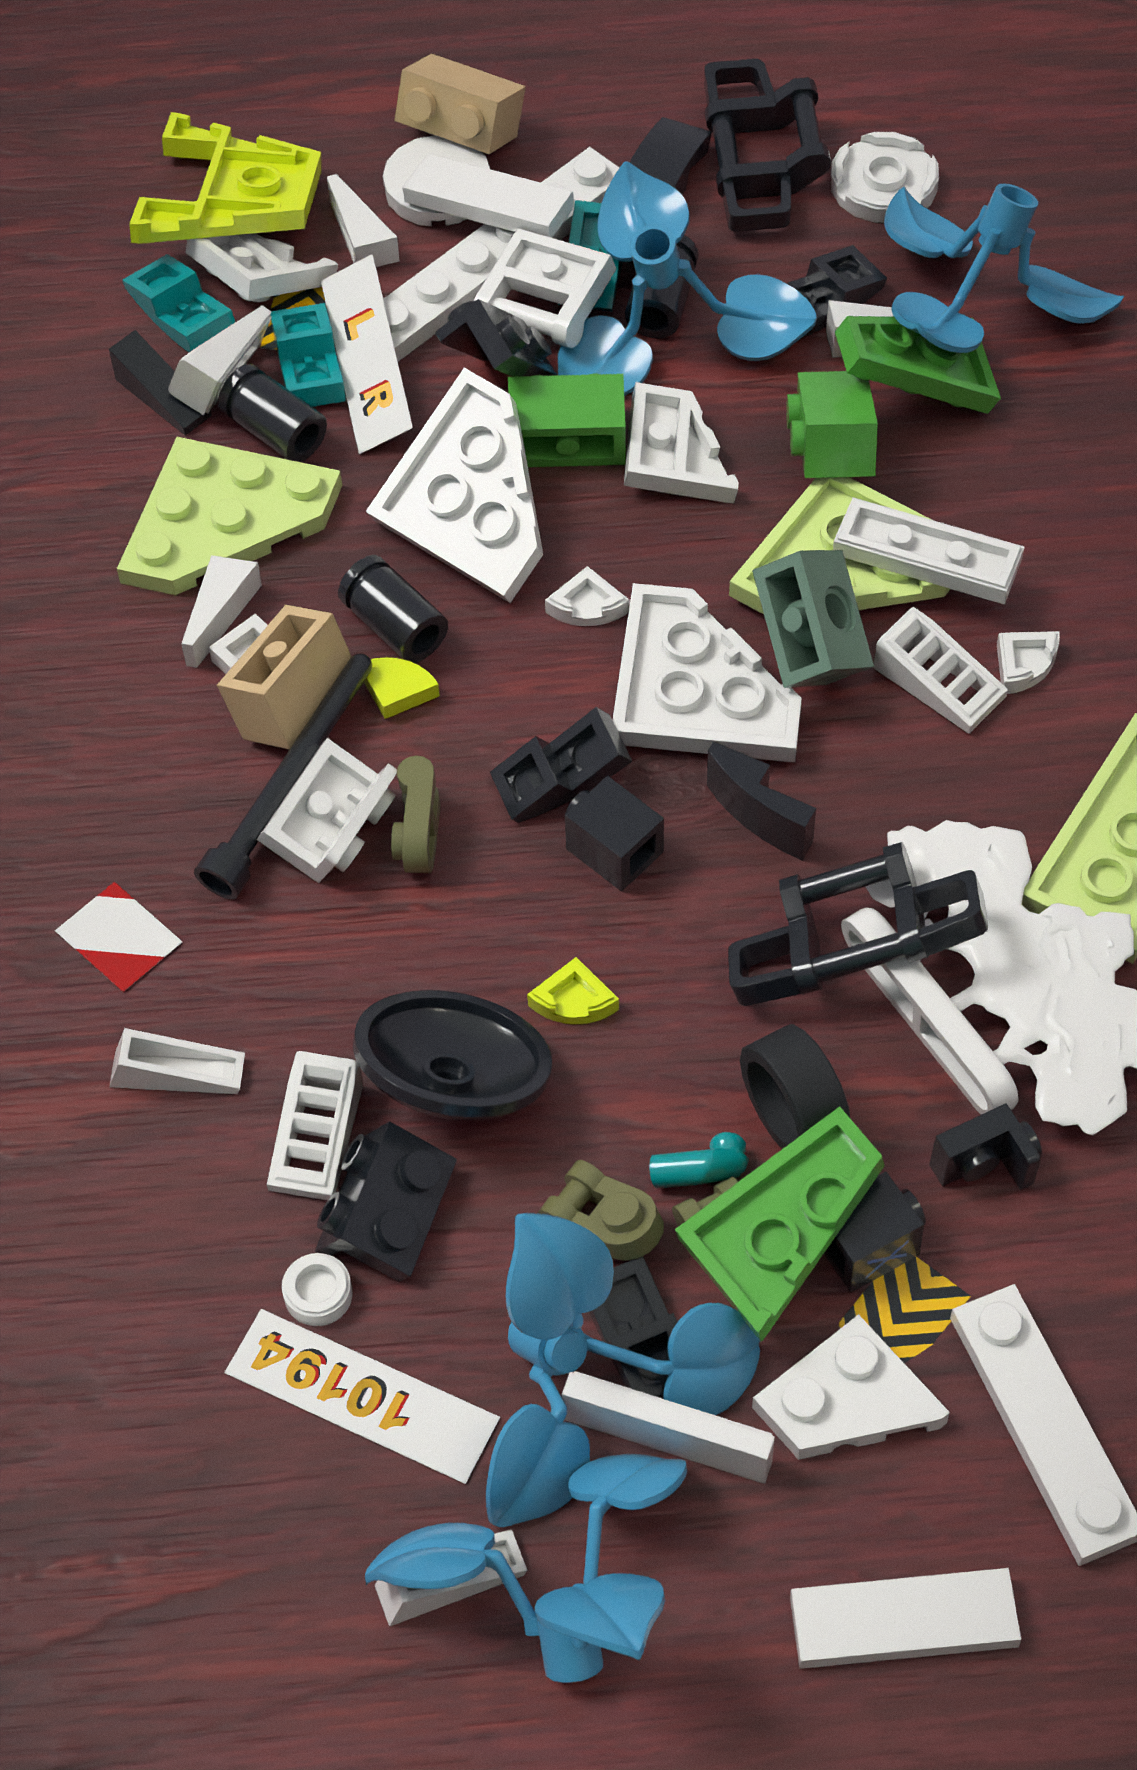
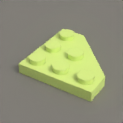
(222, 506)
(813, 526)

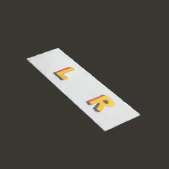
(366, 354)

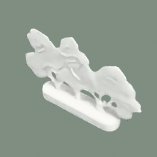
(1036, 970)

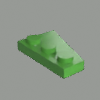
(896, 356)
(781, 1218)

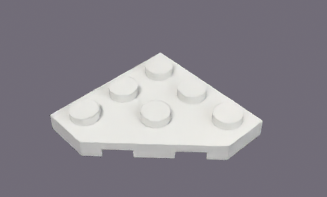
(468, 489)
(697, 683)

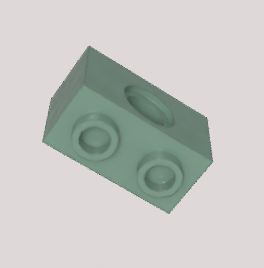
(812, 618)

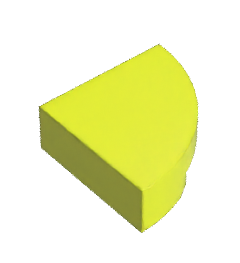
(399, 685)
(573, 996)

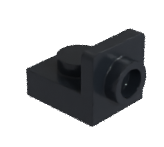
(980, 1143)

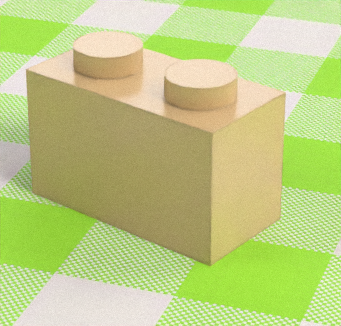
(459, 103)
(284, 675)

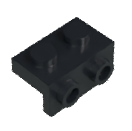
(497, 337)
(385, 1200)

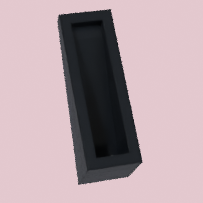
(148, 378)

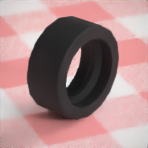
(790, 1083)

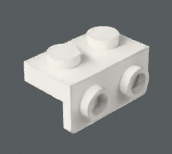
(326, 810)

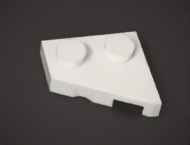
(258, 265)
(673, 447)
(847, 1394)

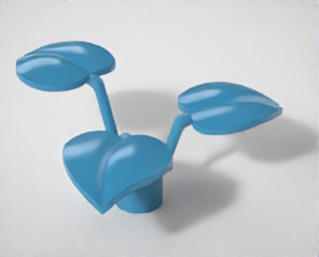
(643, 223)
(1001, 227)
(550, 1282)
(570, 1621)

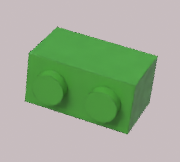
(571, 419)
(833, 425)

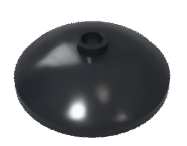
(452, 1054)

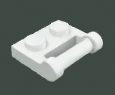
(551, 272)

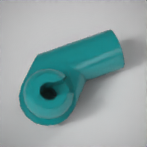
(690, 1168)

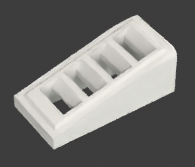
(207, 367)
(932, 642)
(321, 1084)

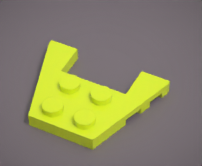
(244, 191)

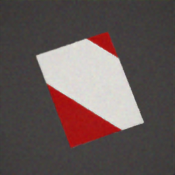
(118, 936)

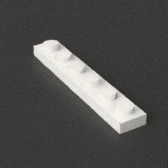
(456, 277)

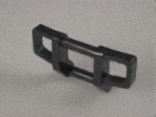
(762, 113)
(802, 941)

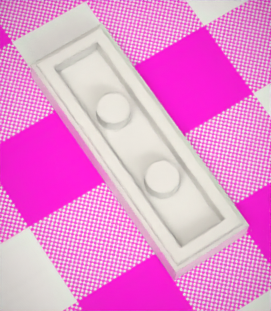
(488, 196)
(928, 550)
(668, 1426)
(904, 1618)

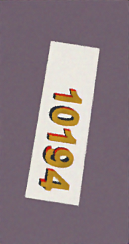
(363, 1395)

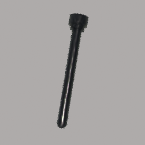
(226, 867)

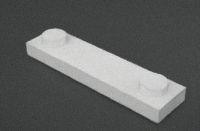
(1047, 1424)

